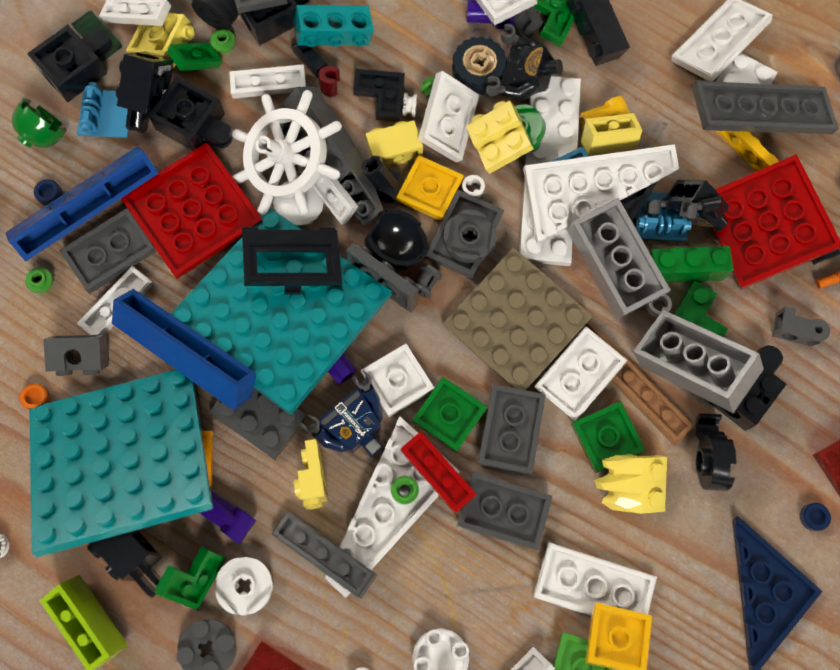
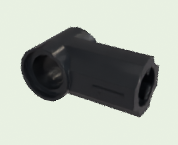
(383, 178)

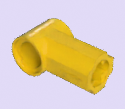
(612, 107)

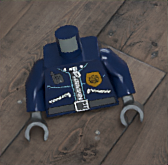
(351, 421)

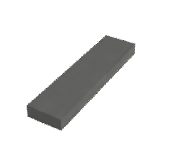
(324, 555)

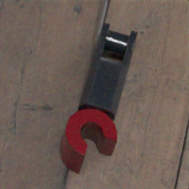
(327, 75)

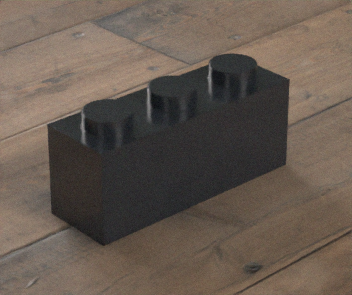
(599, 29)

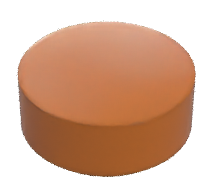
(34, 396)

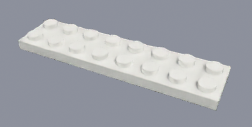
(561, 114)

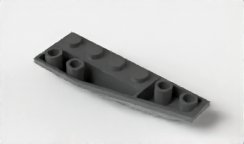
(340, 154)

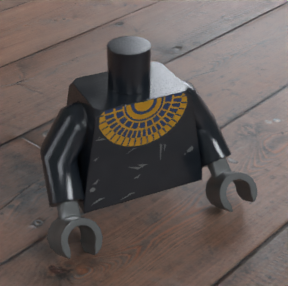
(526, 70)
(695, 201)

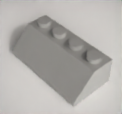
(617, 258)

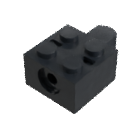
(271, 21)
(71, 61)
(142, 85)
(190, 116)
(761, 394)
(129, 558)

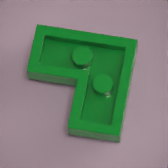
(558, 20)
(695, 306)
(191, 586)

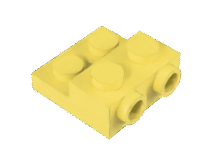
(158, 39)
(499, 136)
(311, 482)

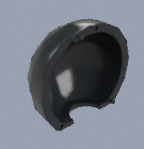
(397, 239)

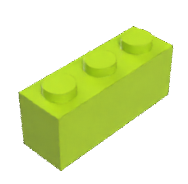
(83, 623)

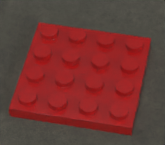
(191, 210)
(774, 222)

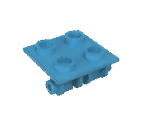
(101, 114)
(665, 227)

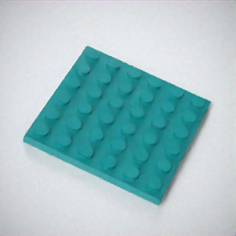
(278, 335)
(116, 462)

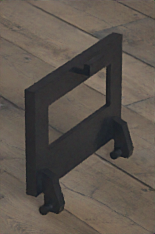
(313, 241)

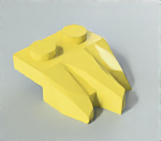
(635, 483)

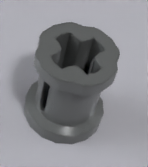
(427, 280)

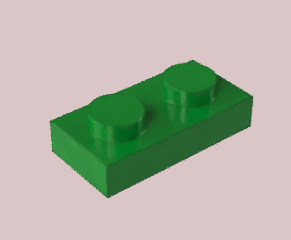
(194, 56)

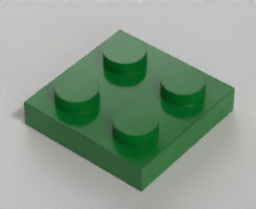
(449, 414)
(606, 435)

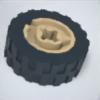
(476, 61)

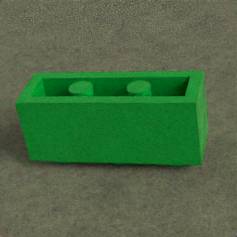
(693, 263)

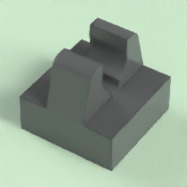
(528, 22)

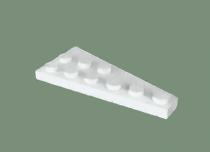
(574, 187)
(379, 517)

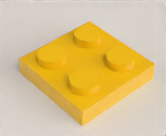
(429, 188)
(618, 638)

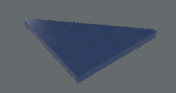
(771, 593)

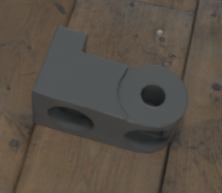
(799, 329)

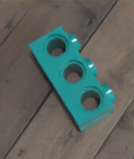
(333, 25)

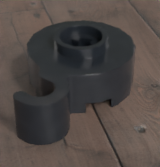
(713, 454)

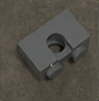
(59, 354)

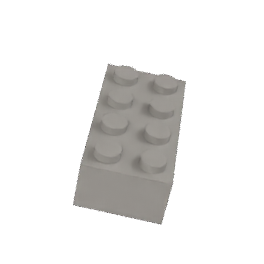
(699, 360)

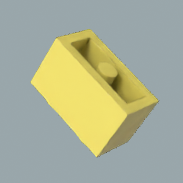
(611, 134)
(395, 143)

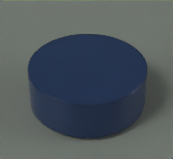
(47, 191)
(815, 517)

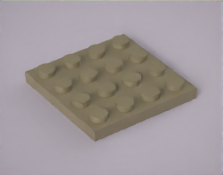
(517, 320)

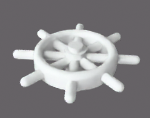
(285, 153)

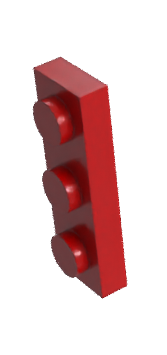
(438, 472)

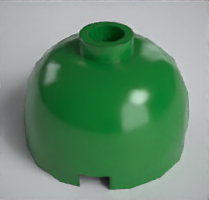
(36, 125)

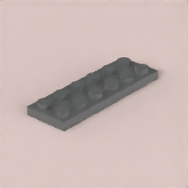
(764, 108)

